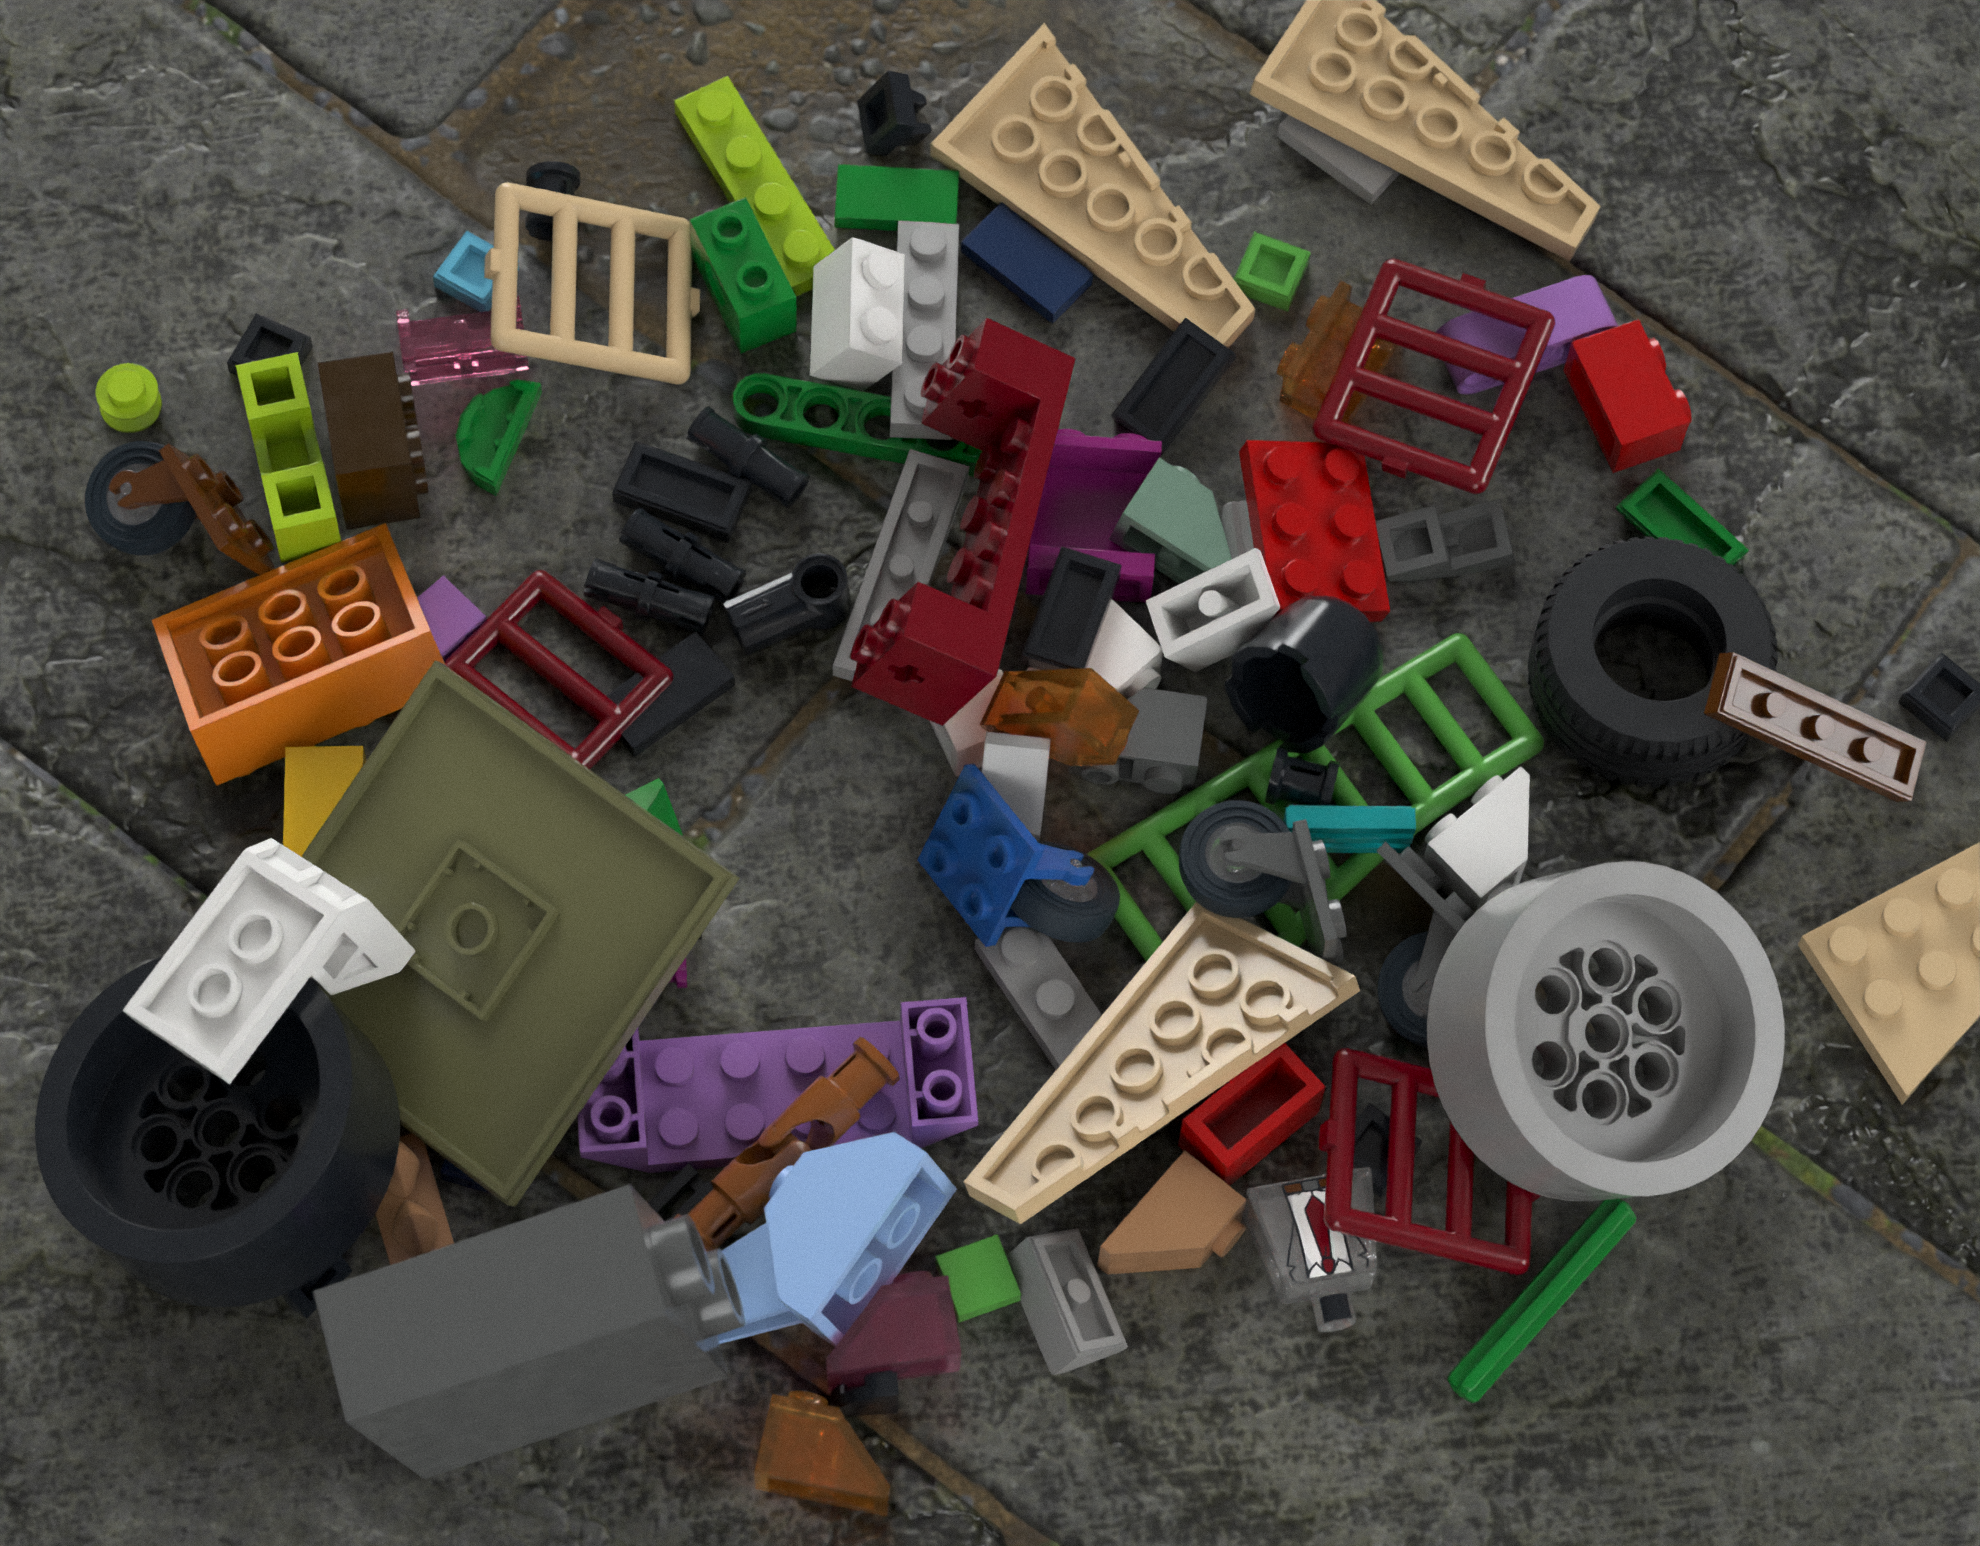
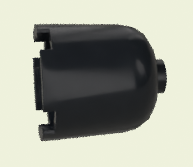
(1306, 672)

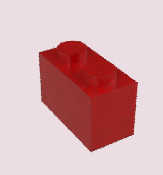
(1627, 395)
(1252, 1114)

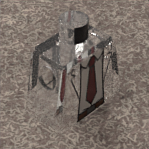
(1306, 1256)

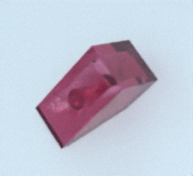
(902, 1330)

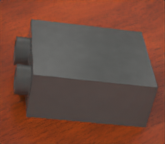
(528, 1331)

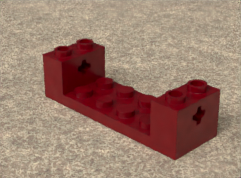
(1008, 402)

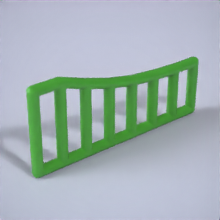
(1256, 770)

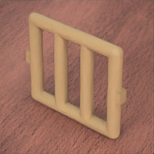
(560, 345)

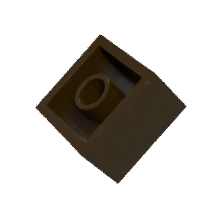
(373, 439)

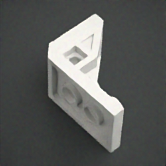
(253, 952)

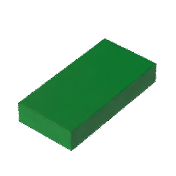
(884, 195)

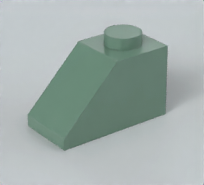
(1175, 522)

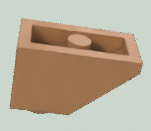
(1176, 1223)

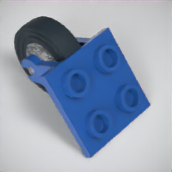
(1009, 879)

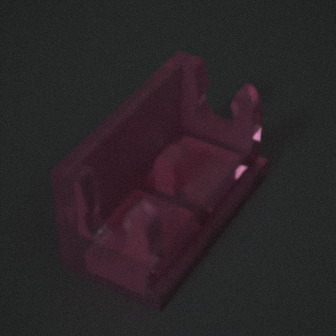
(454, 348)

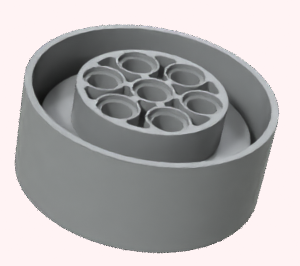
(1705, 1047)

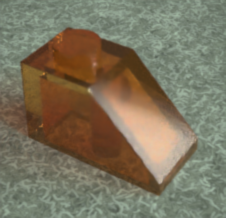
(1070, 707)
(817, 1456)

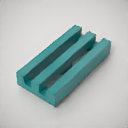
(1356, 827)

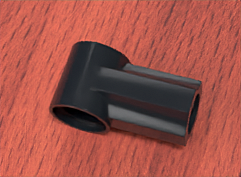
(785, 609)

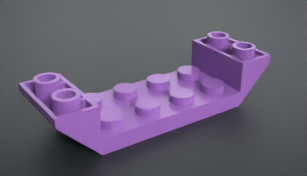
(718, 1093)

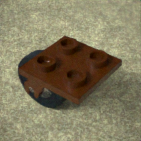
(151, 493)

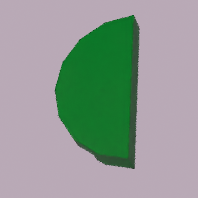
(493, 430)

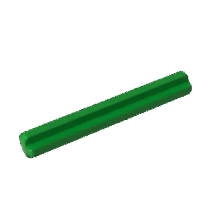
(1541, 1299)

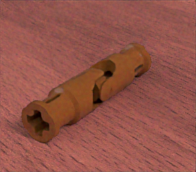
(832, 1109)

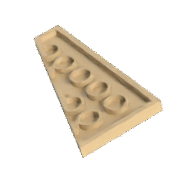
(1406, 108)
(1083, 184)
(1907, 968)
(1177, 1032)

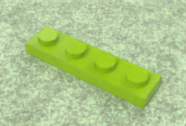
(750, 169)

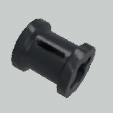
(553, 177)
(1301, 781)

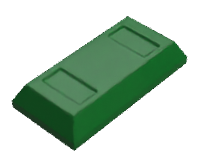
(1665, 510)

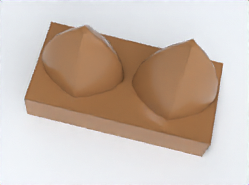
(412, 1209)

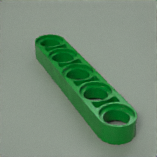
(846, 434)

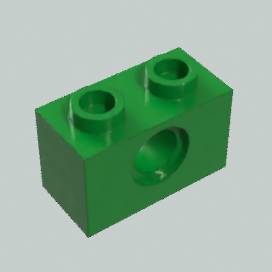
(743, 275)

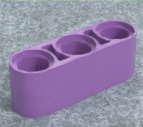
(1578, 313)

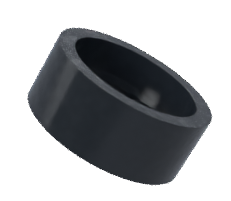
(122, 1101)

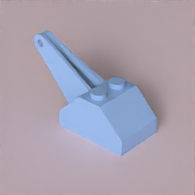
(835, 1235)

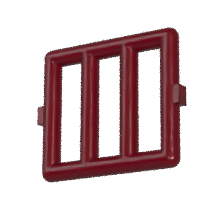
(1494, 427)
(601, 627)
(1395, 1228)

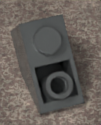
(1160, 746)

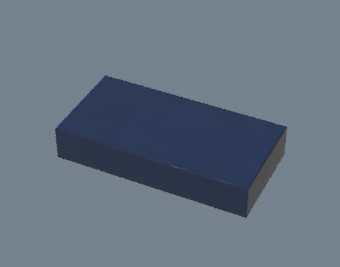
(1026, 262)

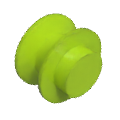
(128, 397)

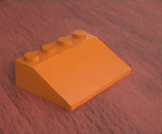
(298, 653)

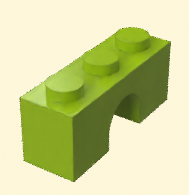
(288, 456)

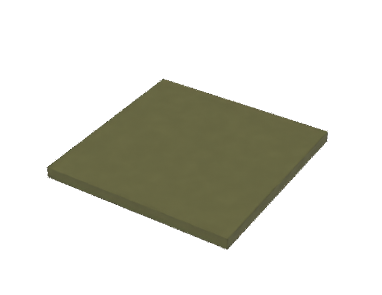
(534, 918)

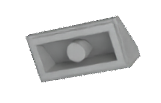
(1065, 1301)

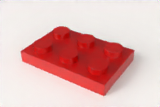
(1315, 523)

